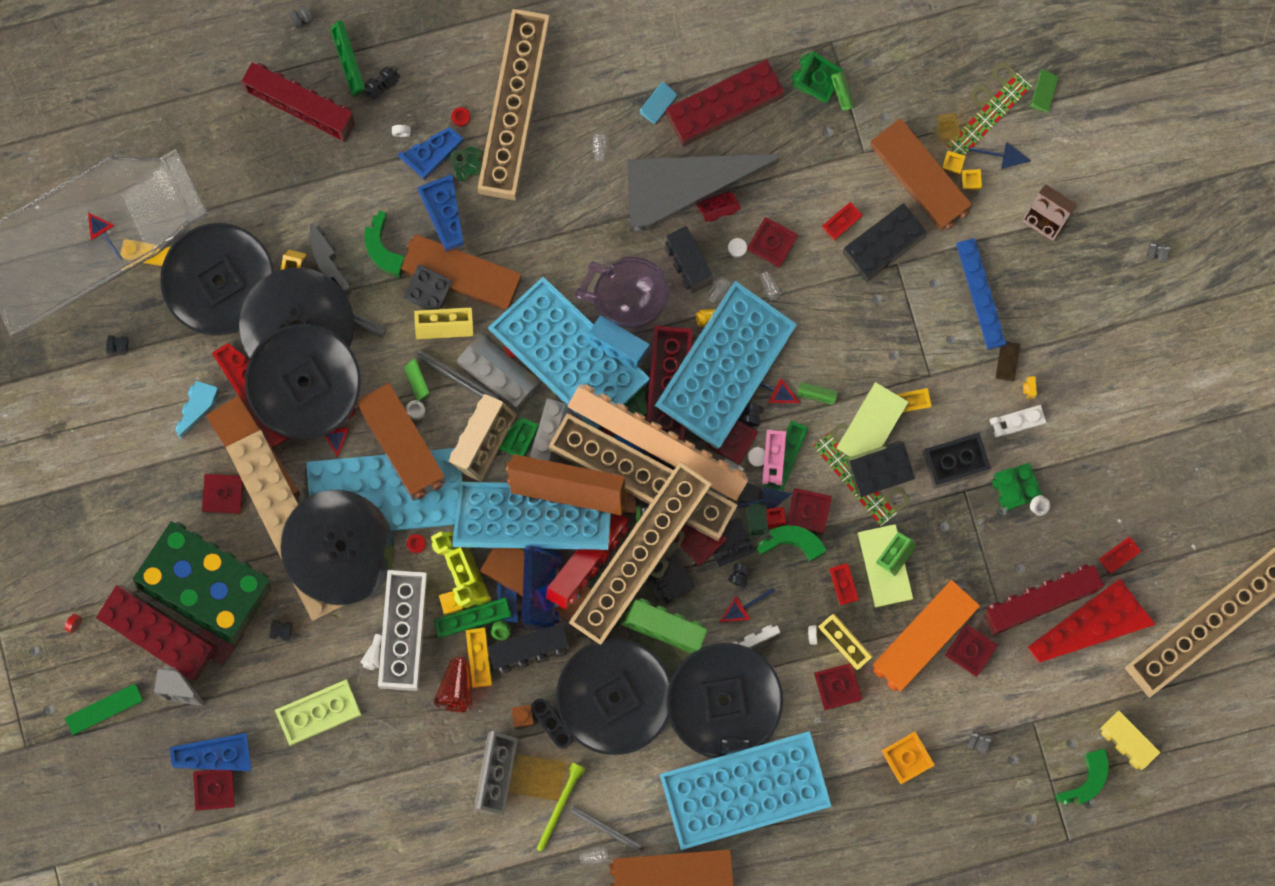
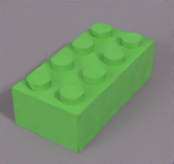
(664, 626)

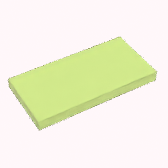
(872, 421)
(884, 586)
(318, 712)

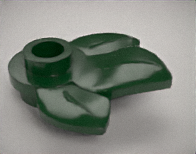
(469, 165)

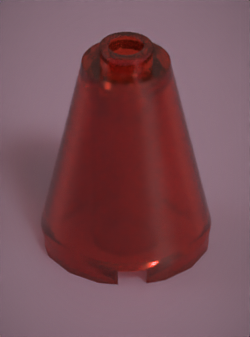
(455, 687)

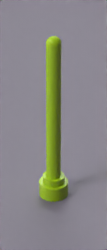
(575, 772)

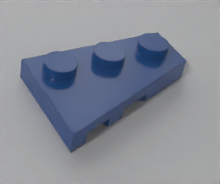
(429, 155)

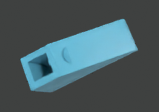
(200, 404)

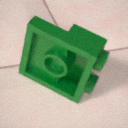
(815, 76)
(1016, 486)

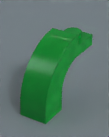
(383, 259)
(793, 535)
(1096, 777)

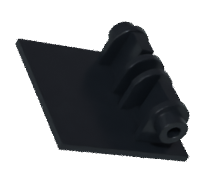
(387, 73)
(427, 289)
(737, 544)
(672, 583)

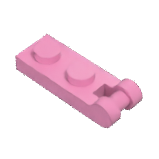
(774, 456)

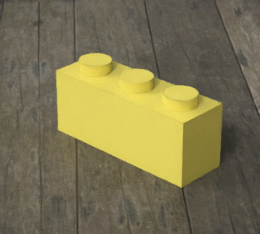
(443, 323)
(845, 641)
(1129, 741)

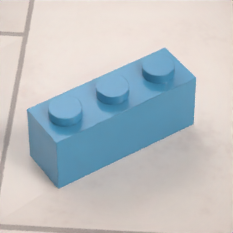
(617, 342)

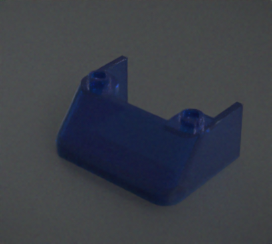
(539, 572)

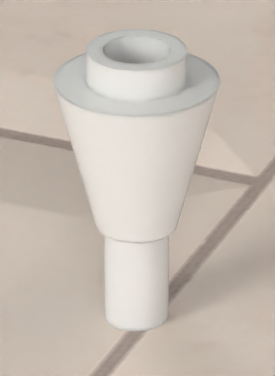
(371, 658)

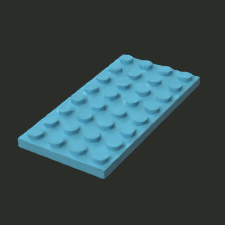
(553, 344)
(726, 365)
(378, 482)
(498, 519)
(745, 790)

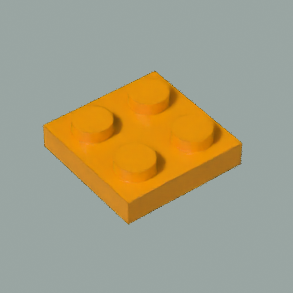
(907, 758)

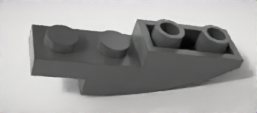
(324, 253)

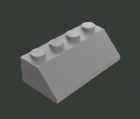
(498, 372)
(550, 421)
(173, 687)
(495, 773)

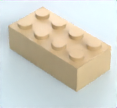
(482, 437)

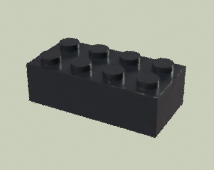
(884, 242)
(528, 648)

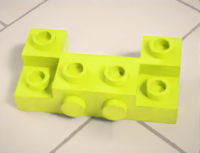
(469, 582)

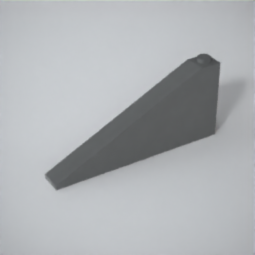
(672, 185)

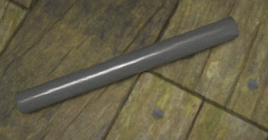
(605, 828)

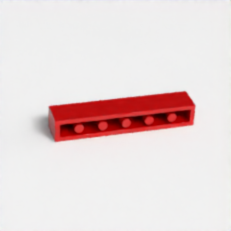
(585, 565)

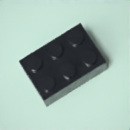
(688, 260)
(956, 460)
(880, 468)

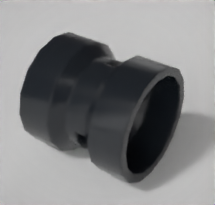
(117, 345)
(752, 414)
(740, 575)
(282, 631)

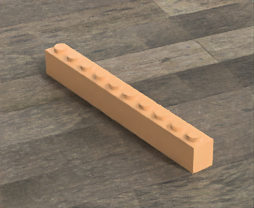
(655, 440)

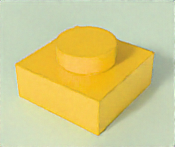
(953, 162)
(971, 179)
(1029, 387)

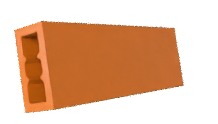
(925, 636)

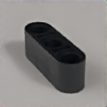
(558, 730)

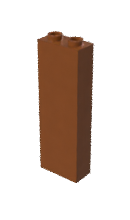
(921, 175)
(469, 274)
(234, 423)
(401, 442)
(567, 484)
(507, 569)
(681, 869)

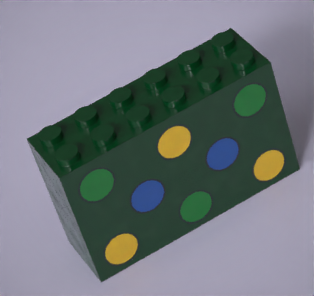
(202, 582)

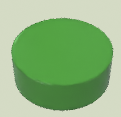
(501, 630)

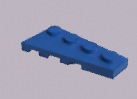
(442, 209)
(214, 754)

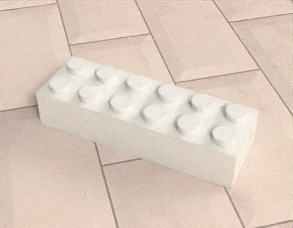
(402, 630)

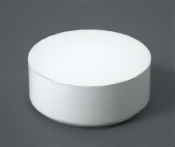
(401, 131)
(737, 248)
(415, 410)
(756, 457)
(1040, 505)
(813, 636)

